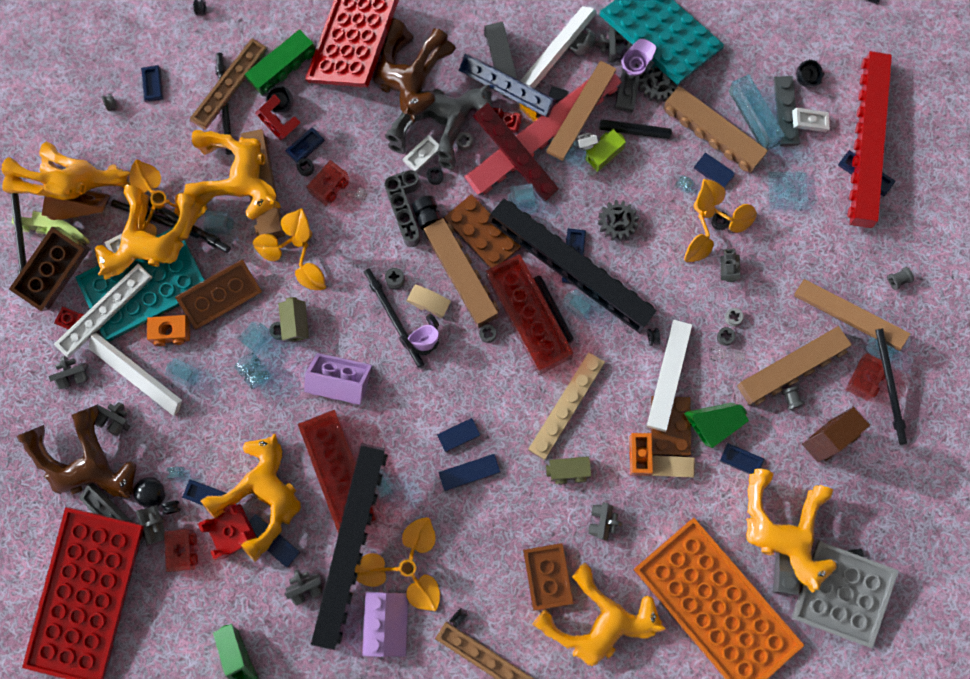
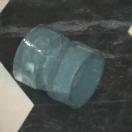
(250, 368)

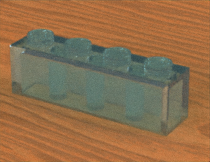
(756, 112)

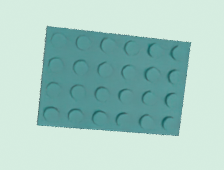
(678, 37)
(152, 300)

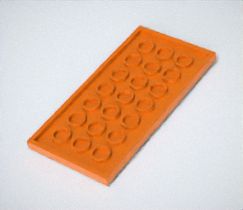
(717, 605)

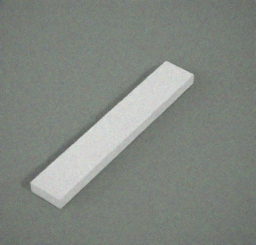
(558, 46)
(103, 310)
(134, 374)
(669, 376)

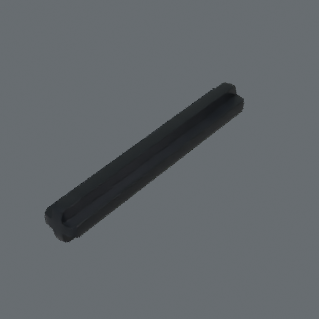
(636, 129)
(553, 307)

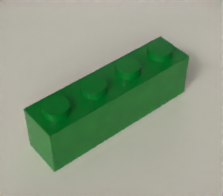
(281, 62)

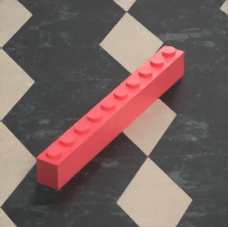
(532, 138)

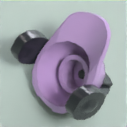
(638, 58)
(424, 338)

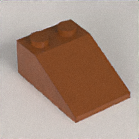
(86, 204)

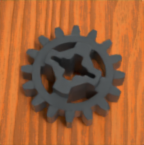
(664, 88)
(623, 225)

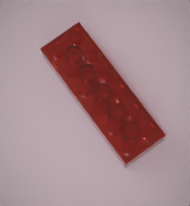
(529, 314)
(331, 460)

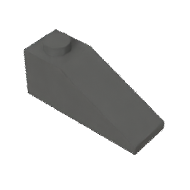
(784, 576)

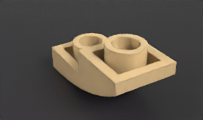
(429, 300)
(673, 466)

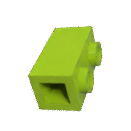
(605, 150)

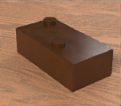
(49, 268)
(836, 434)

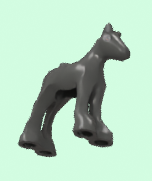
(446, 111)

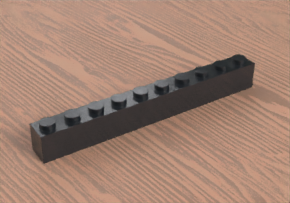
(572, 265)
(348, 546)

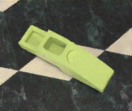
(42, 225)

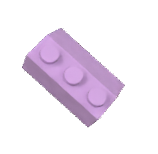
(337, 378)
(385, 624)

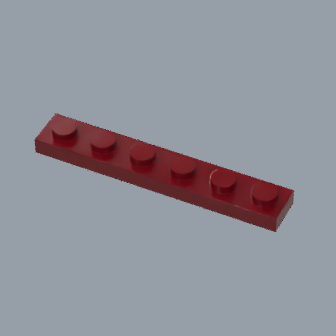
(515, 151)

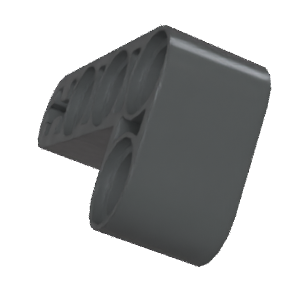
(499, 48)
(404, 210)

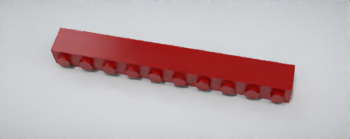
(870, 140)

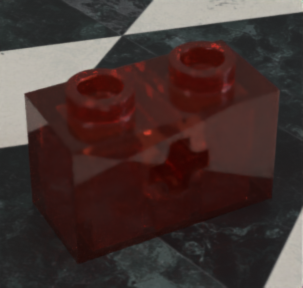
(329, 174)
(859, 381)
(173, 543)

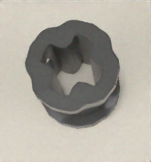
(900, 278)
(793, 397)

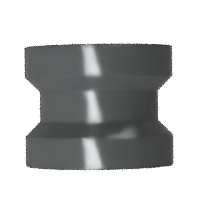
(395, 282)

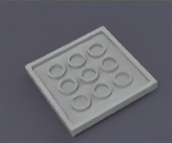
(849, 599)

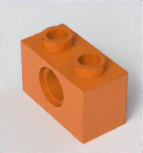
(158, 326)
(640, 454)

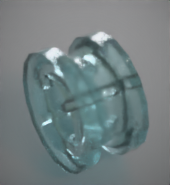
(684, 184)
(175, 472)

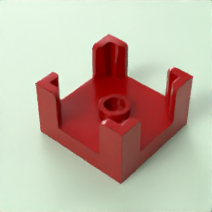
(273, 122)
(228, 531)

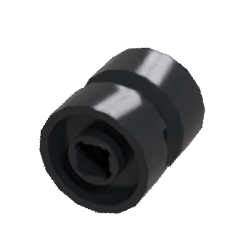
(426, 211)

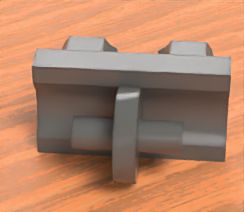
(603, 43)
(730, 266)
(61, 379)
(118, 423)
(605, 513)
(153, 525)
(312, 583)

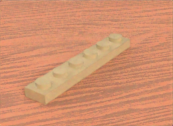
(566, 406)

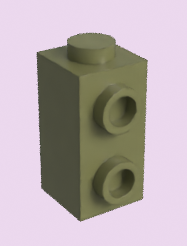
(293, 320)
(569, 469)

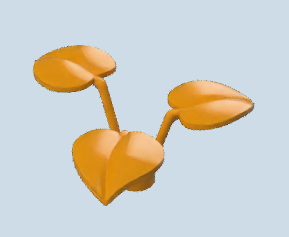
(148, 178)
(709, 196)
(297, 226)
(425, 591)

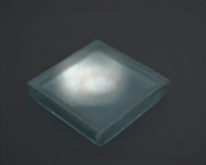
(787, 190)

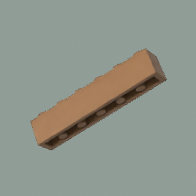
(714, 129)
(270, 221)
(461, 273)
(794, 365)

